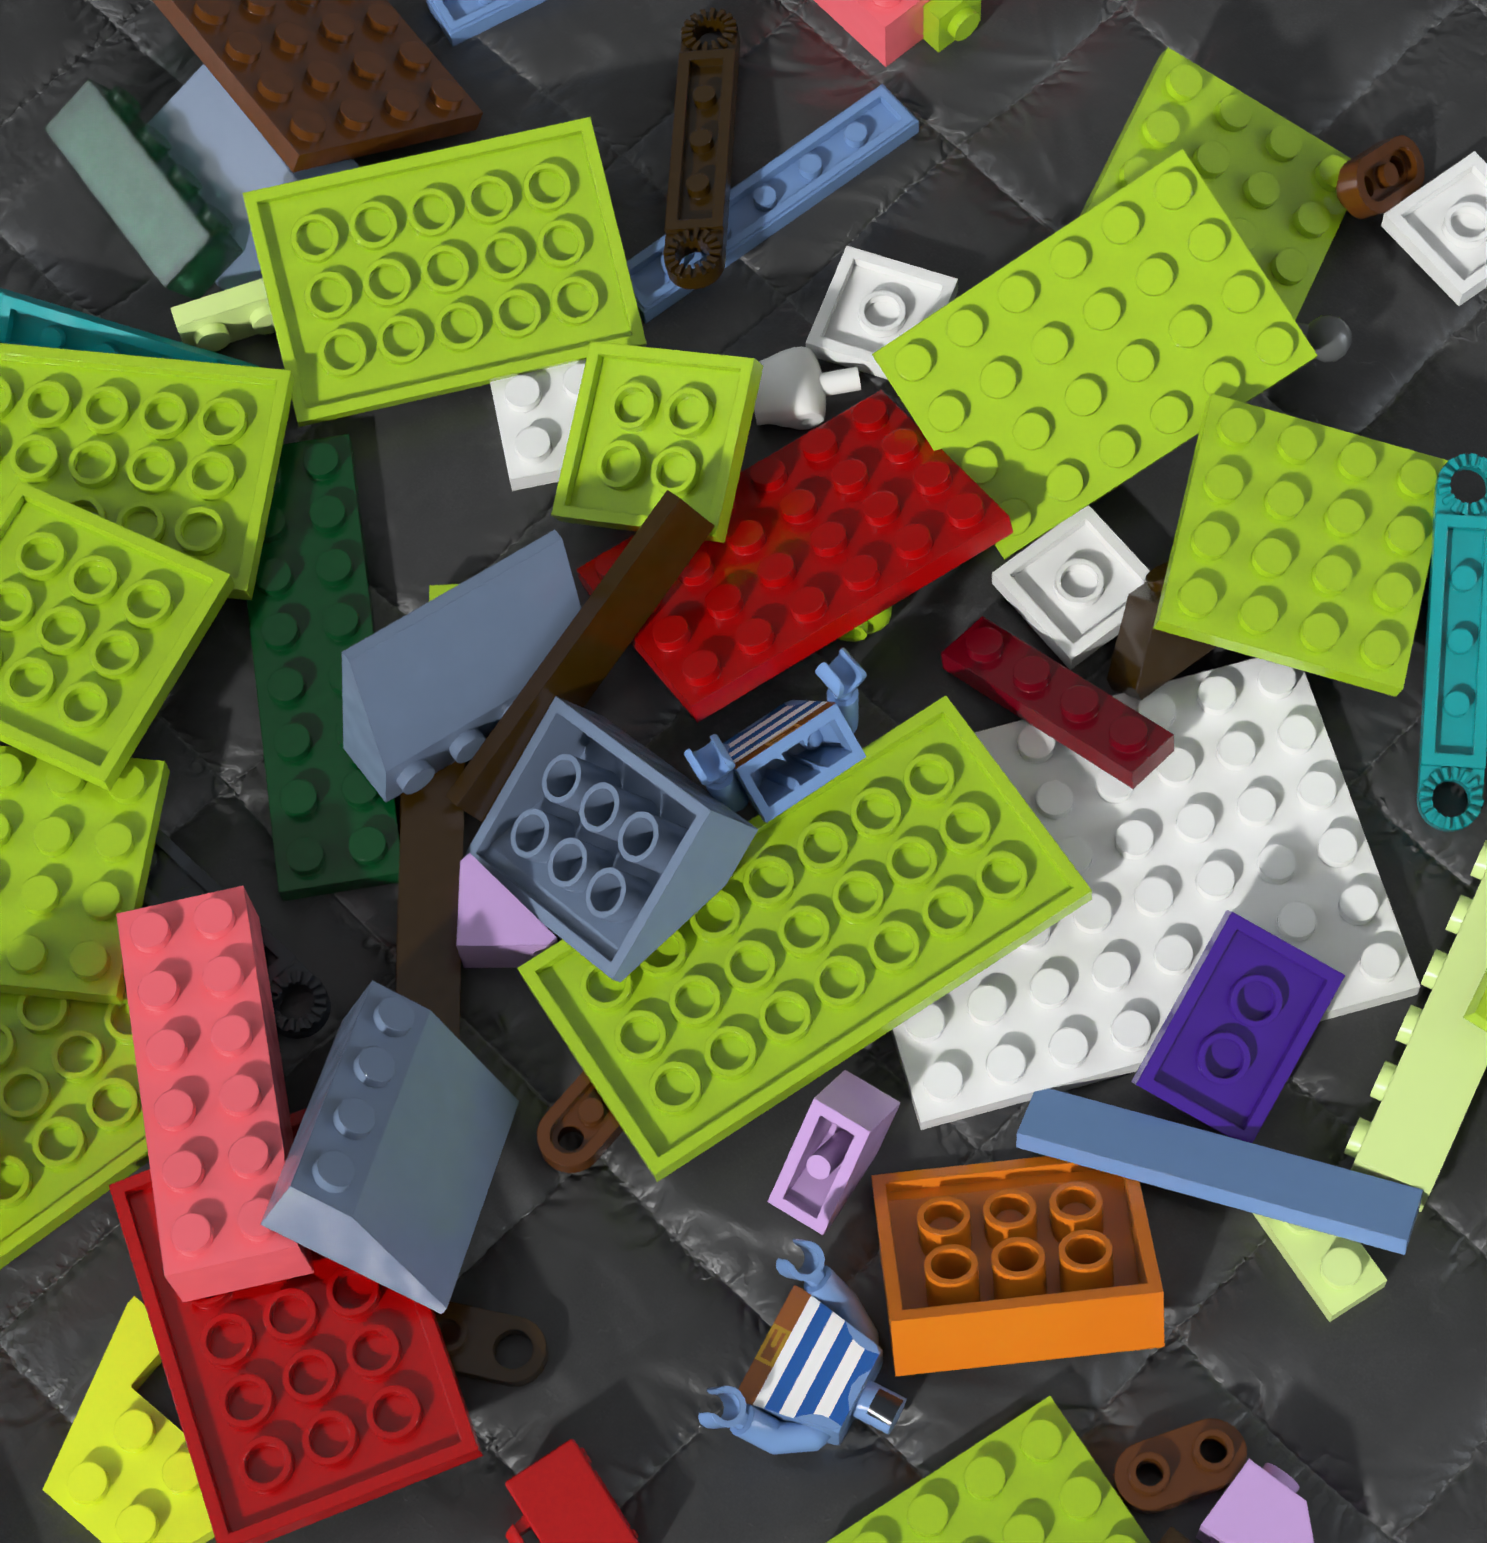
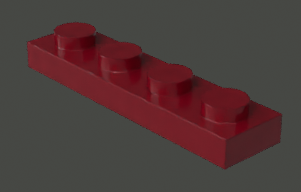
(1058, 702)

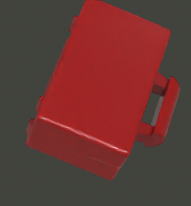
(566, 1501)

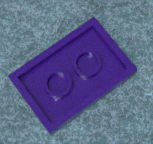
(1238, 1028)

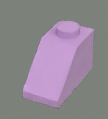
(833, 1150)
(1259, 1509)

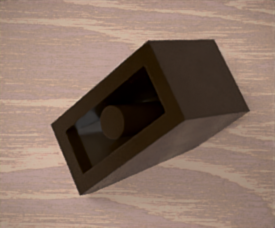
(1144, 655)

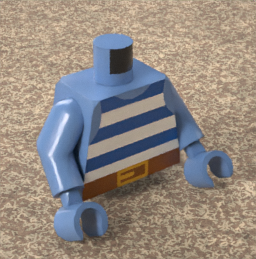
(789, 748)
(811, 1369)

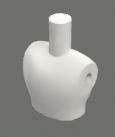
(796, 389)

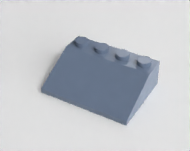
(227, 158)
(453, 667)
(607, 839)
(394, 1150)

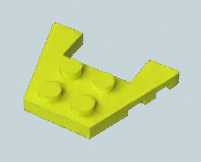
(123, 1461)

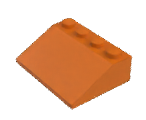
(1015, 1264)

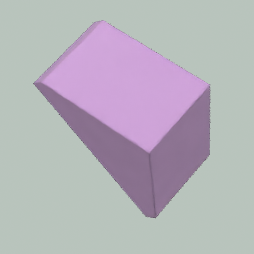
(493, 923)

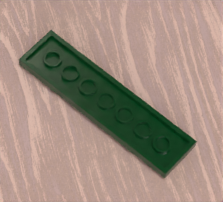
(305, 611)

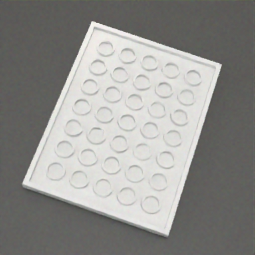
(1231, 821)

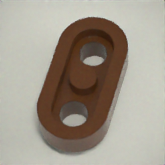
(1380, 177)
(578, 1111)
(1182, 1467)

